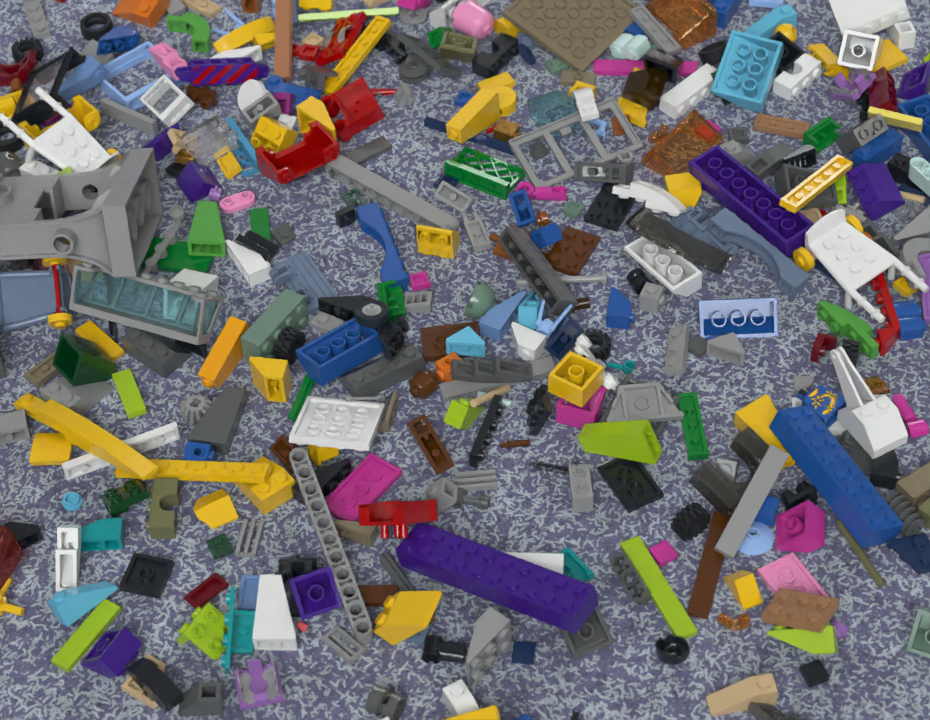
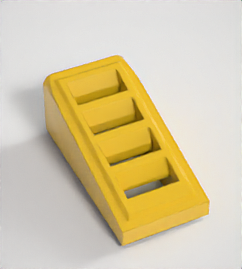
(265, 40)

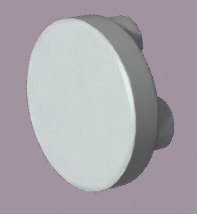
(250, 92)

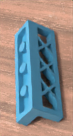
(246, 150)

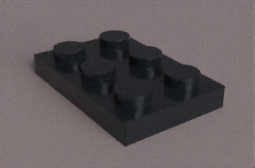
(608, 209)

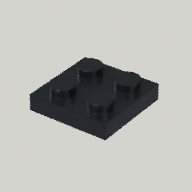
(146, 575)

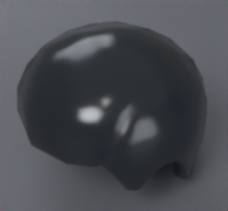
(674, 644)

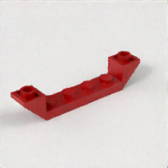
(885, 337)

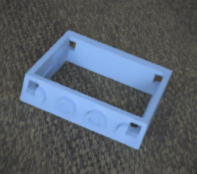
(120, 65)

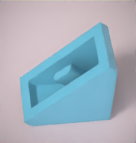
(466, 343)

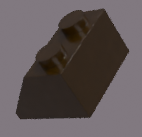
(645, 87)

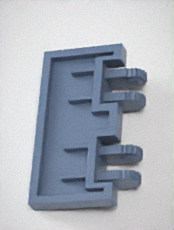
(697, 227)
(304, 278)

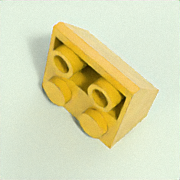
(272, 135)
(437, 241)
(271, 378)

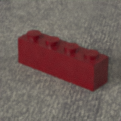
(883, 91)

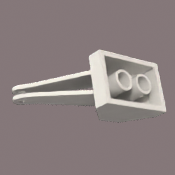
(868, 417)

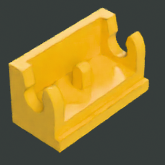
(828, 58)

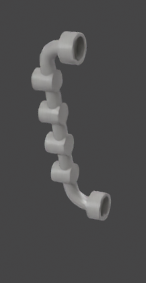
(177, 215)

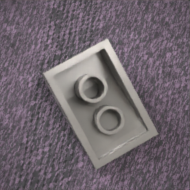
(76, 398)

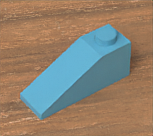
(767, 24)
(529, 310)
(77, 601)

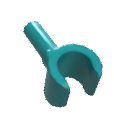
(624, 367)

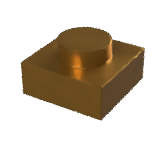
(184, 157)

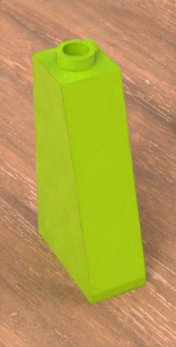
(621, 439)

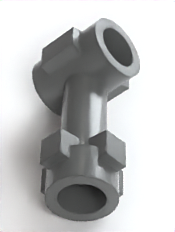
(482, 501)

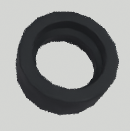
(93, 19)
(713, 53)

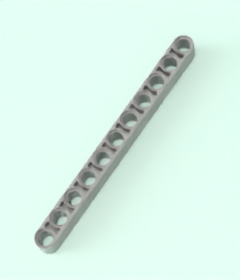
(334, 551)

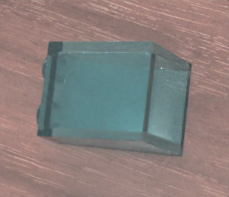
(553, 107)

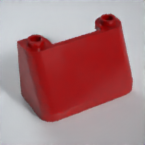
(311, 153)

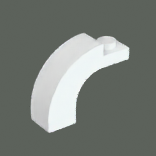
(585, 104)

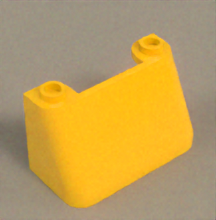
(82, 110)

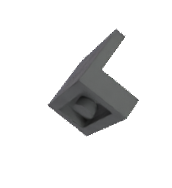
(316, 76)

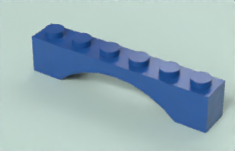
(372, 223)

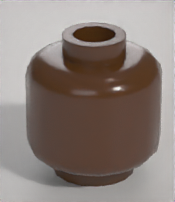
(423, 384)

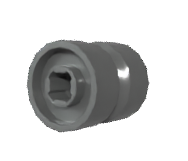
(384, 703)

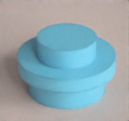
(72, 501)

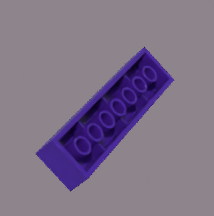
(749, 199)

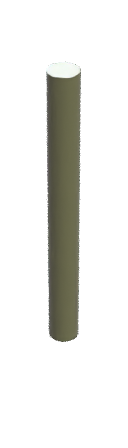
(861, 555)

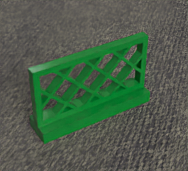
(483, 179)

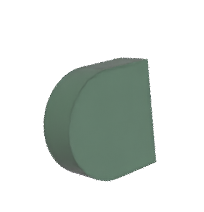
(573, 209)

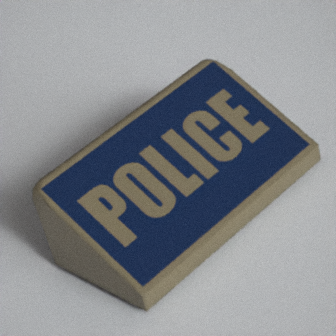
(389, 412)

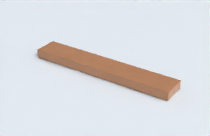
(283, 39)

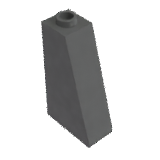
(221, 421)

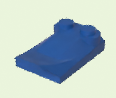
(275, 84)

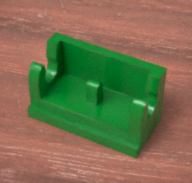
(822, 134)
(392, 297)

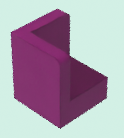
(286, 102)

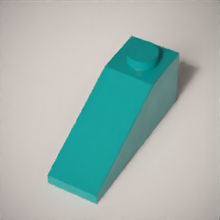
(103, 535)

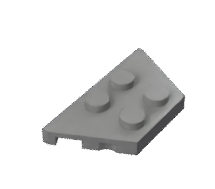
(643, 402)

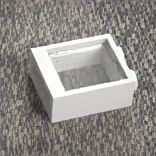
(167, 101)

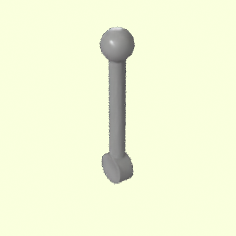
(381, 397)

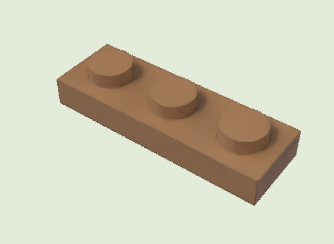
(780, 126)

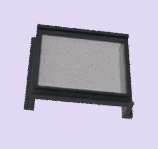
(49, 78)

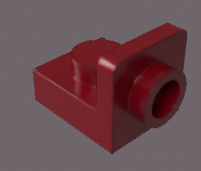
(822, 343)

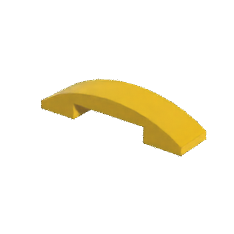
(244, 34)

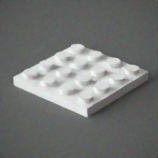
(337, 423)

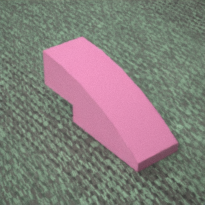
(167, 58)

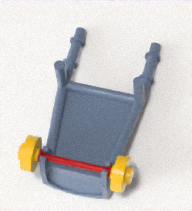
(36, 297)

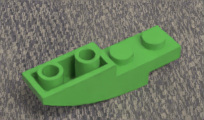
(846, 323)

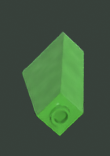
(206, 231)

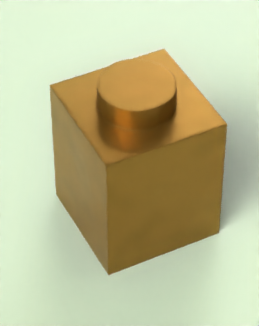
(506, 130)

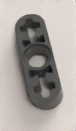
(637, 583)

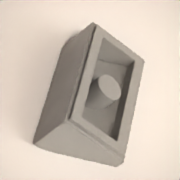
(91, 49)
(453, 197)

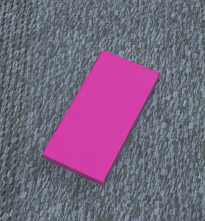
(363, 486)

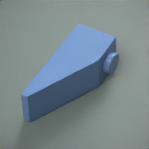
(83, 78)
(499, 318)

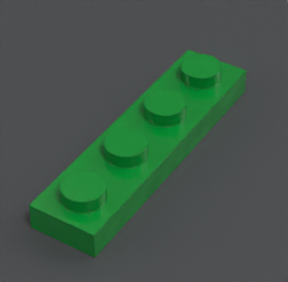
(693, 427)

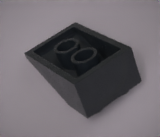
(662, 62)

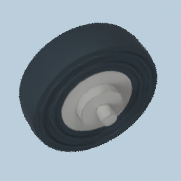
(371, 313)

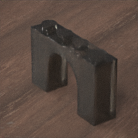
(718, 490)

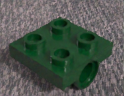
(118, 499)

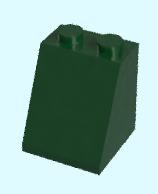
(82, 360)

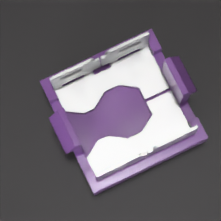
(854, 86)
(258, 685)

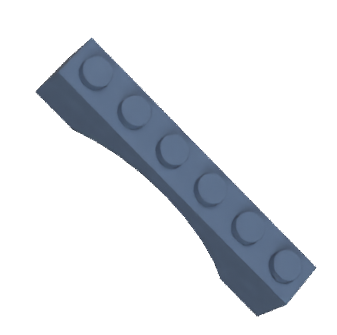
(731, 229)

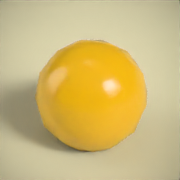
(787, 30)

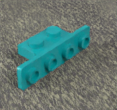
(240, 631)

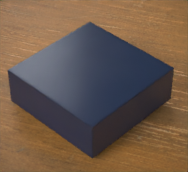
(526, 54)
(450, 180)
(523, 652)

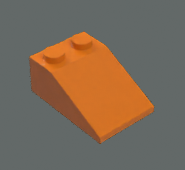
(142, 11)

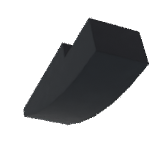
(155, 684)

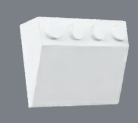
(868, 15)

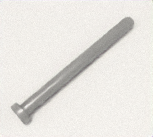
(572, 279)

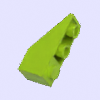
(807, 640)

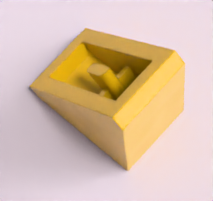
(744, 588)

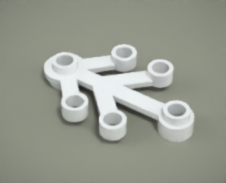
(582, 348)

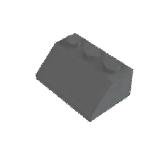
(155, 351)

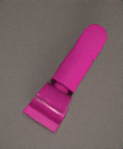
(544, 193)
(914, 427)

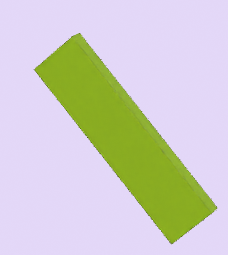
(86, 635)

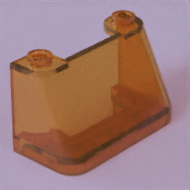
(688, 19)
(682, 145)

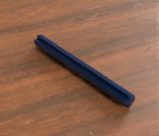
(478, 139)

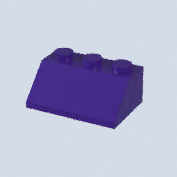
(875, 189)

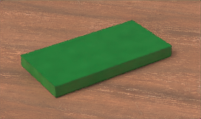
(179, 258)

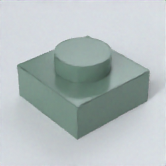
(556, 66)

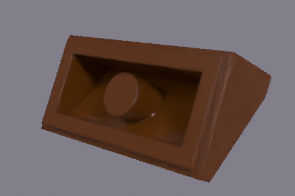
(282, 449)

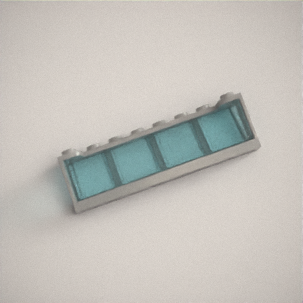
(146, 303)

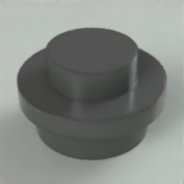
(538, 150)

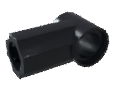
(438, 650)

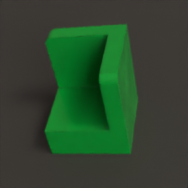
(436, 35)

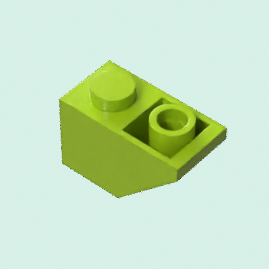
(462, 414)

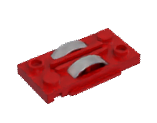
(340, 38)

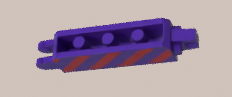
(221, 71)

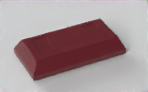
(206, 591)

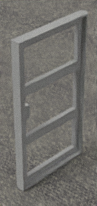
(563, 126)

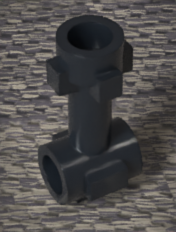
(863, 101)

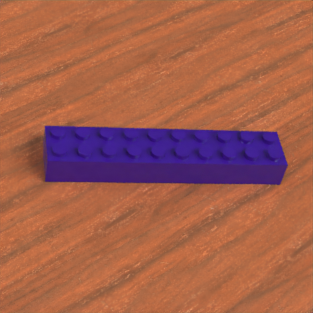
(498, 577)

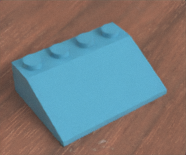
(747, 70)

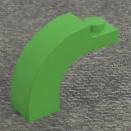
(193, 25)

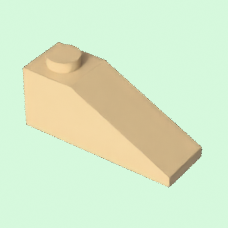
(739, 695)

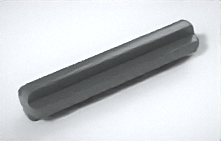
(396, 573)

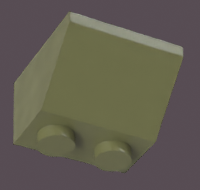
(458, 47)

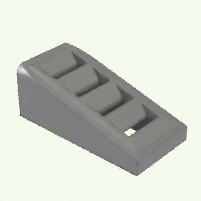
(424, 300)

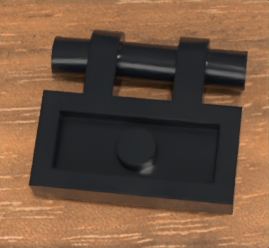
(538, 410)

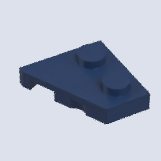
(913, 551)

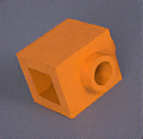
(442, 367)

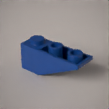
(118, 40)

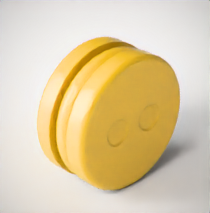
(507, 100)

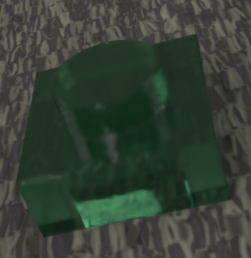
(219, 546)

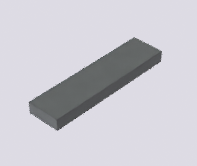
(366, 152)

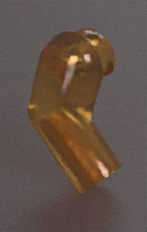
(658, 136)
(734, 624)

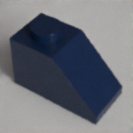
(563, 337)

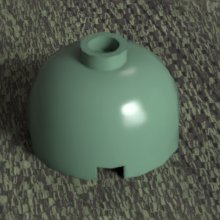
(480, 301)

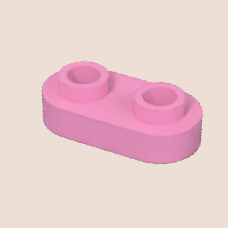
(237, 202)

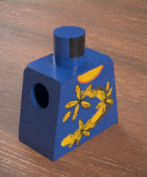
(824, 403)

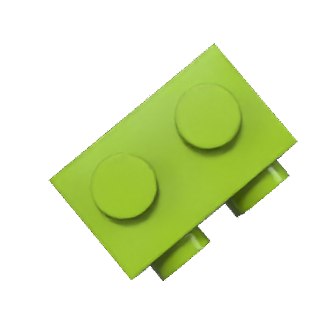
(205, 631)

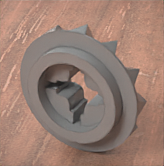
(407, 14)

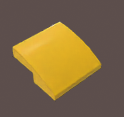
(50, 449)

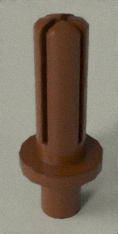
(514, 443)

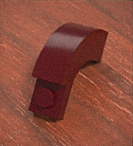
(20, 70)

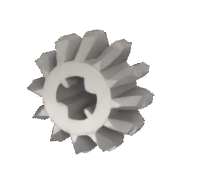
(194, 407)

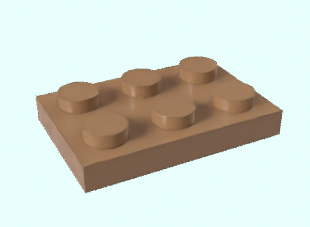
(800, 610)

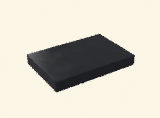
(630, 483)

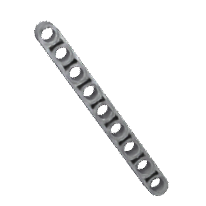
(390, 194)

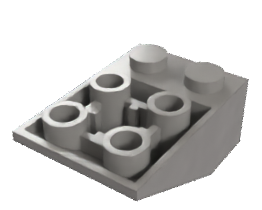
(488, 642)

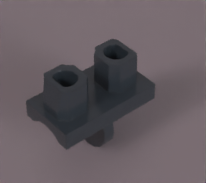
(804, 493)
(295, 567)

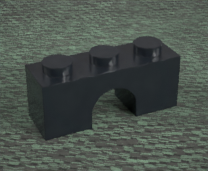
(503, 50)

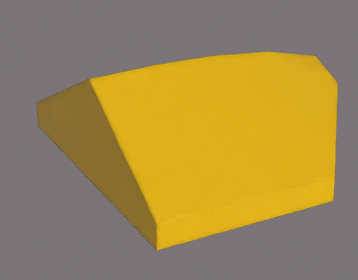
(684, 188)
(215, 509)

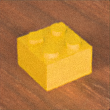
(575, 379)

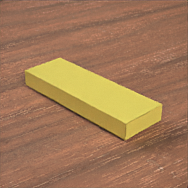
(898, 119)

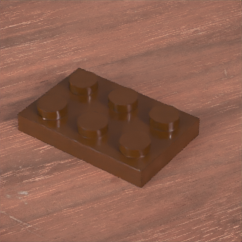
(573, 251)
(435, 339)

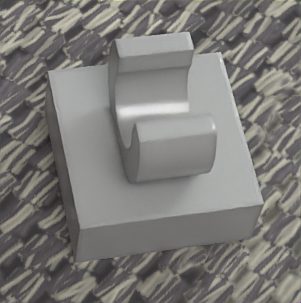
(403, 95)

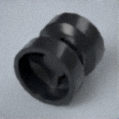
(637, 280)

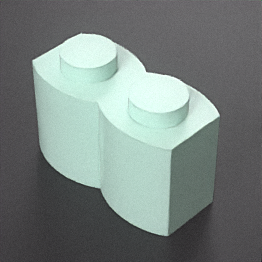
(630, 46)

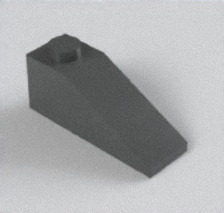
(604, 172)

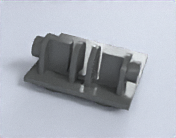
(856, 452)

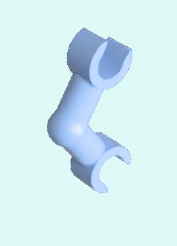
(602, 127)

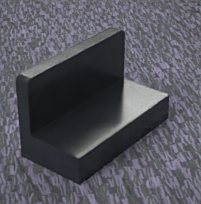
(258, 244)

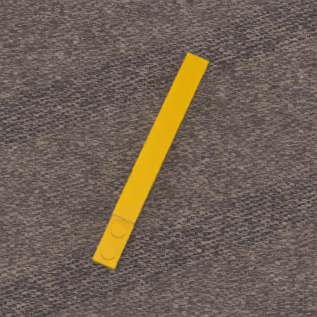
(87, 435)

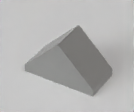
(726, 348)

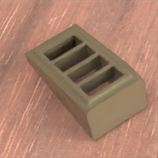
(352, 531)

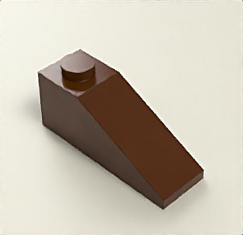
(429, 444)

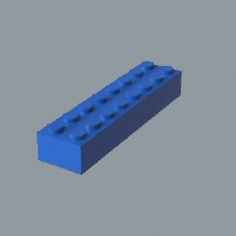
(836, 476)

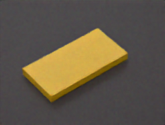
(889, 58)

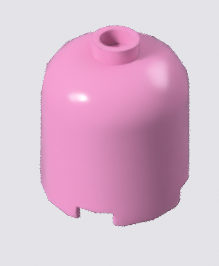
(473, 20)

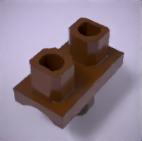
(203, 95)

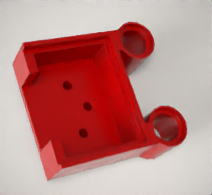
(357, 107)
(397, 513)

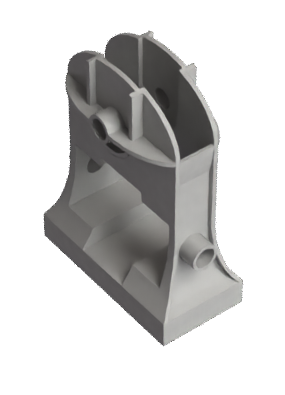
(109, 235)

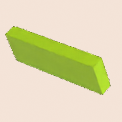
(129, 393)

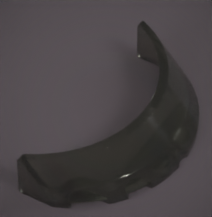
(679, 241)

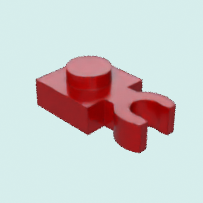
(306, 52)

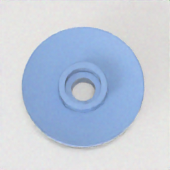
(758, 543)

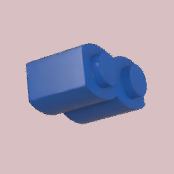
(910, 319)

